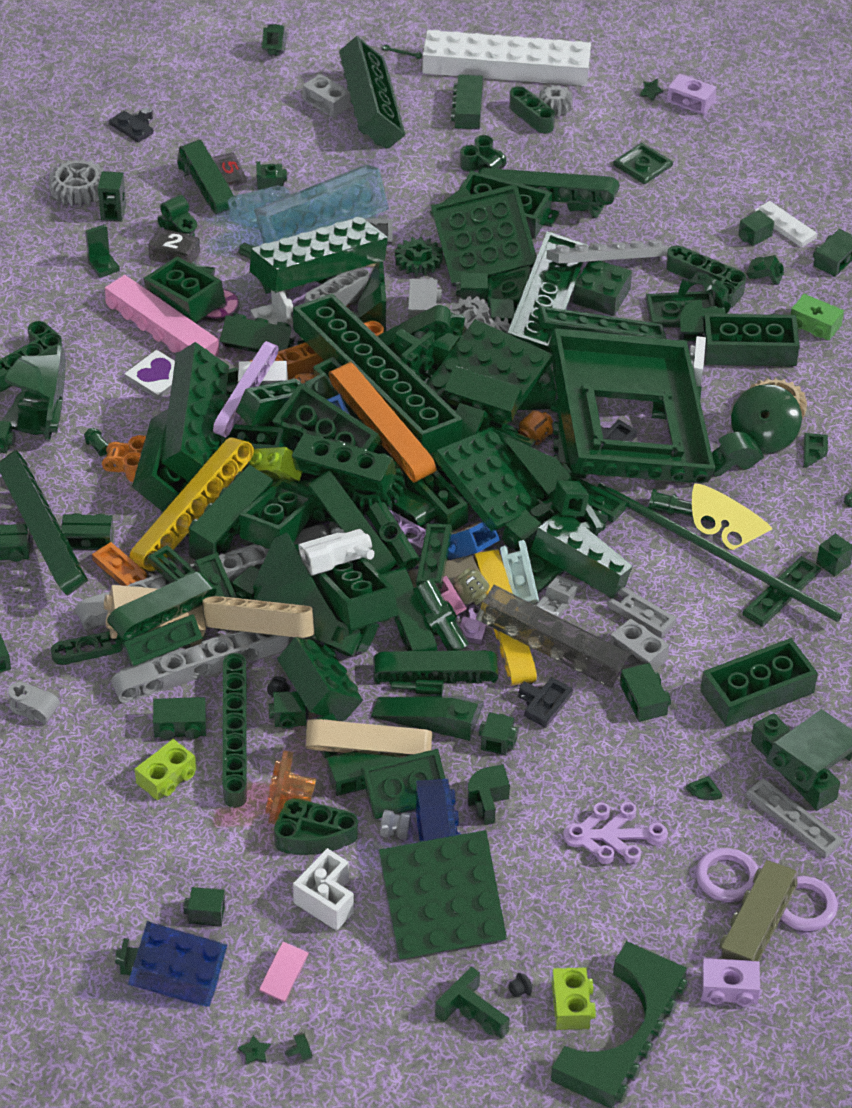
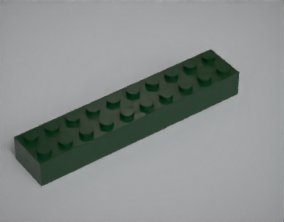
(340, 334)

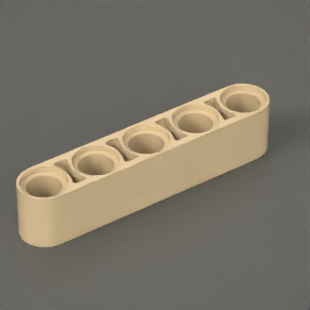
(258, 616)
(366, 738)

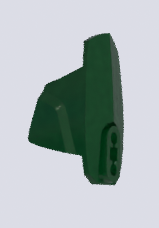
(41, 396)

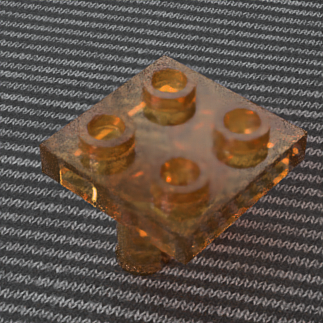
(286, 786)

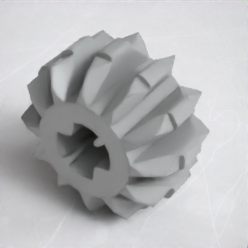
(557, 98)

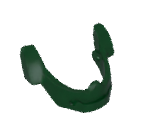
(709, 283)

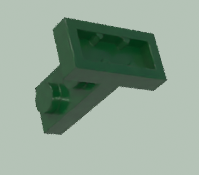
(471, 1006)

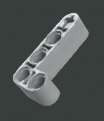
(345, 286)

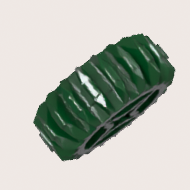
(364, 499)

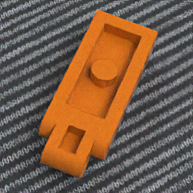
(118, 565)

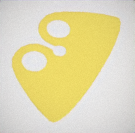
(721, 507)

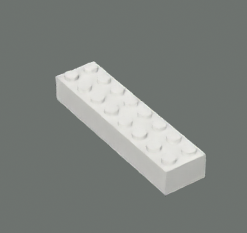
(506, 57)

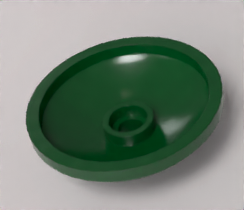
(779, 428)

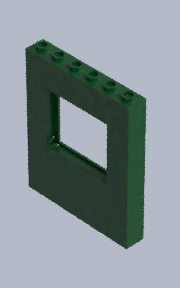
(631, 369)

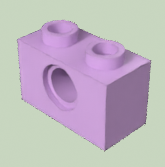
(691, 94)
(720, 972)

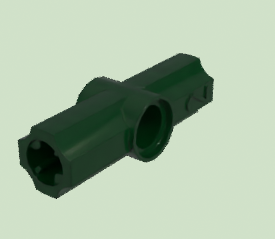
(387, 526)
(441, 616)

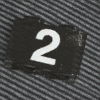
(169, 244)

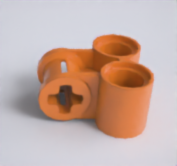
(125, 456)

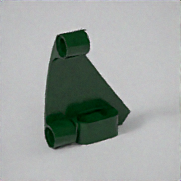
(288, 581)

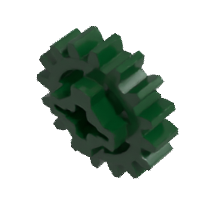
(418, 256)

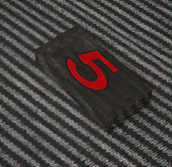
(230, 169)

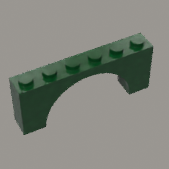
(605, 1073)

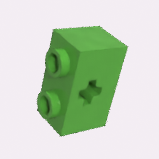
(817, 316)

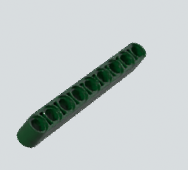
(42, 523)

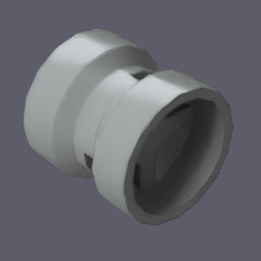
(395, 824)

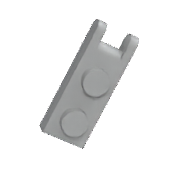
(643, 612)

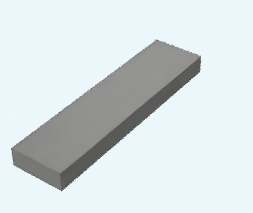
(794, 818)

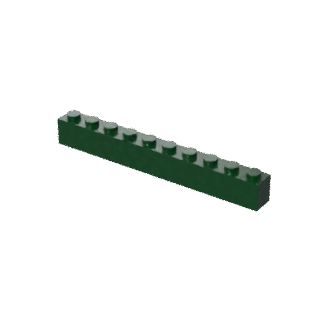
(434, 488)

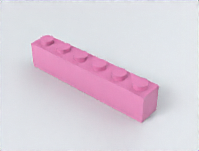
(157, 317)

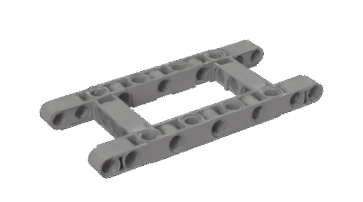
(201, 660)

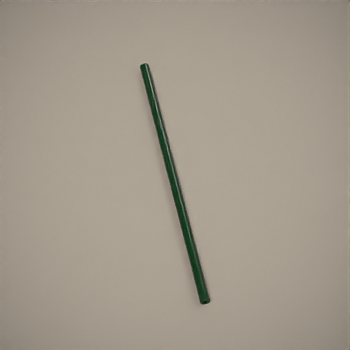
(725, 555)

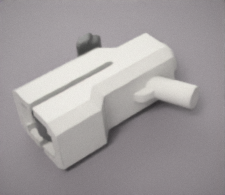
(335, 549)

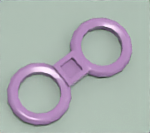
(751, 867)

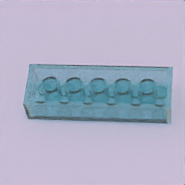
(324, 204)

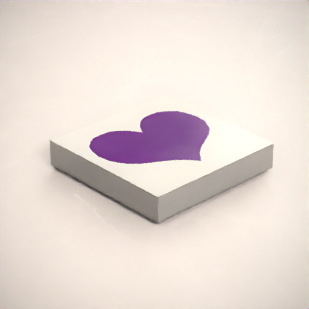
(153, 374)

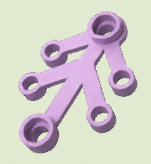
(612, 834)

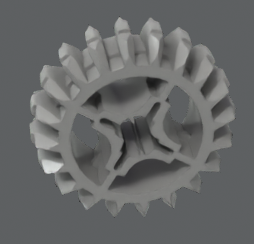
(75, 182)

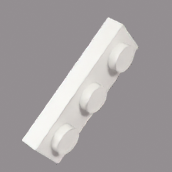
(788, 225)

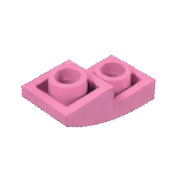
(283, 972)

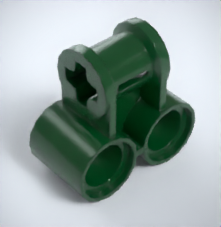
(481, 155)
(176, 216)

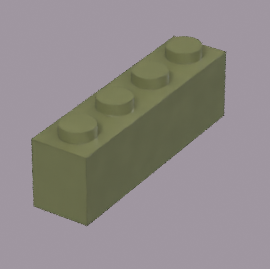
(760, 913)

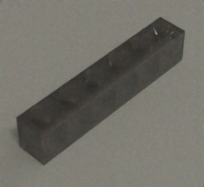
(552, 636)

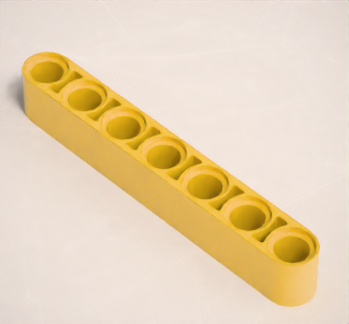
(193, 500)
(517, 655)

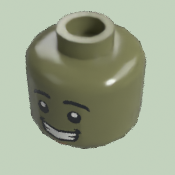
(471, 586)

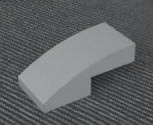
(558, 596)

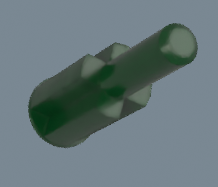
(420, 686)

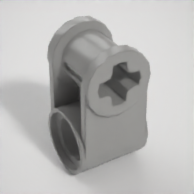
(35, 703)

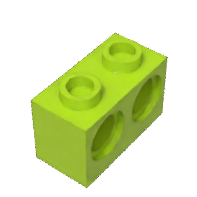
(165, 770)
(569, 999)

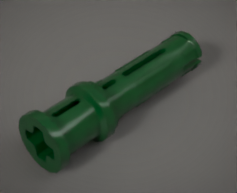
(672, 505)

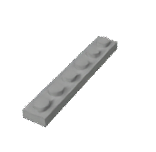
(601, 251)

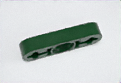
(93, 640)

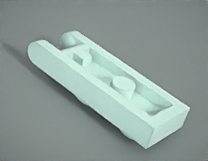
(520, 573)

